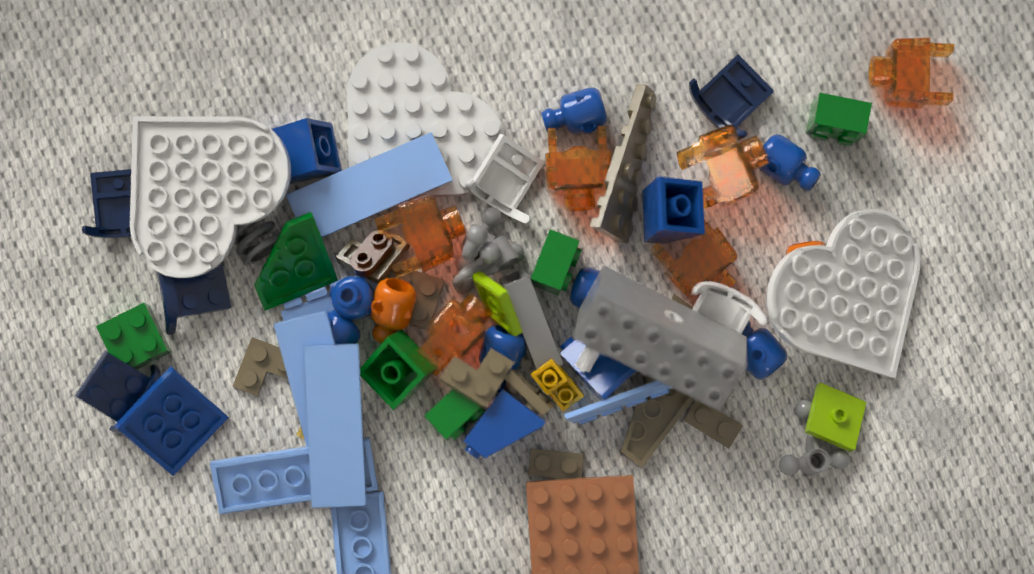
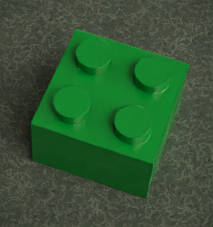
(838, 119)
(554, 262)
(134, 336)
(396, 369)
(452, 414)

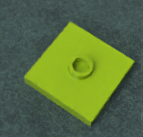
(499, 303)
(835, 417)

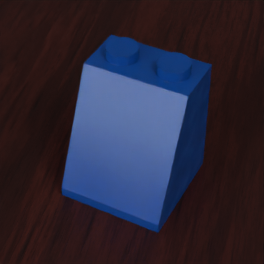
(310, 149)
(672, 210)
(605, 374)
(501, 426)

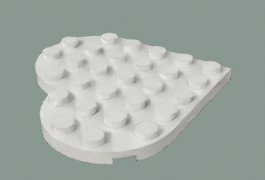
(405, 94)
(197, 184)
(850, 295)

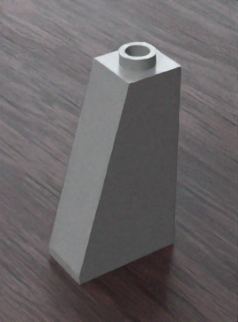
(531, 318)

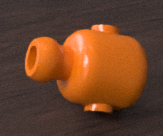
(392, 307)

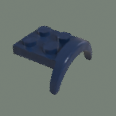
(731, 94)
(111, 204)
(192, 296)
(115, 387)

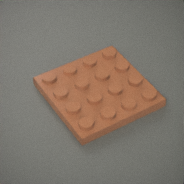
(583, 525)

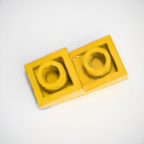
(557, 384)

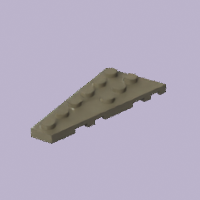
(625, 170)
(653, 419)

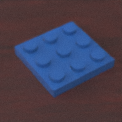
(171, 421)

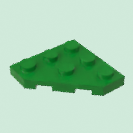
(295, 264)

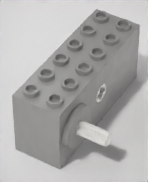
(659, 339)

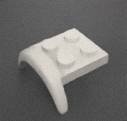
(505, 177)
(726, 306)

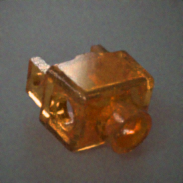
(906, 73)
(730, 164)
(577, 171)
(426, 231)
(701, 261)
(445, 342)

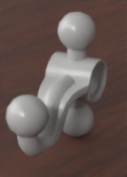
(477, 236)
(494, 257)
(790, 464)

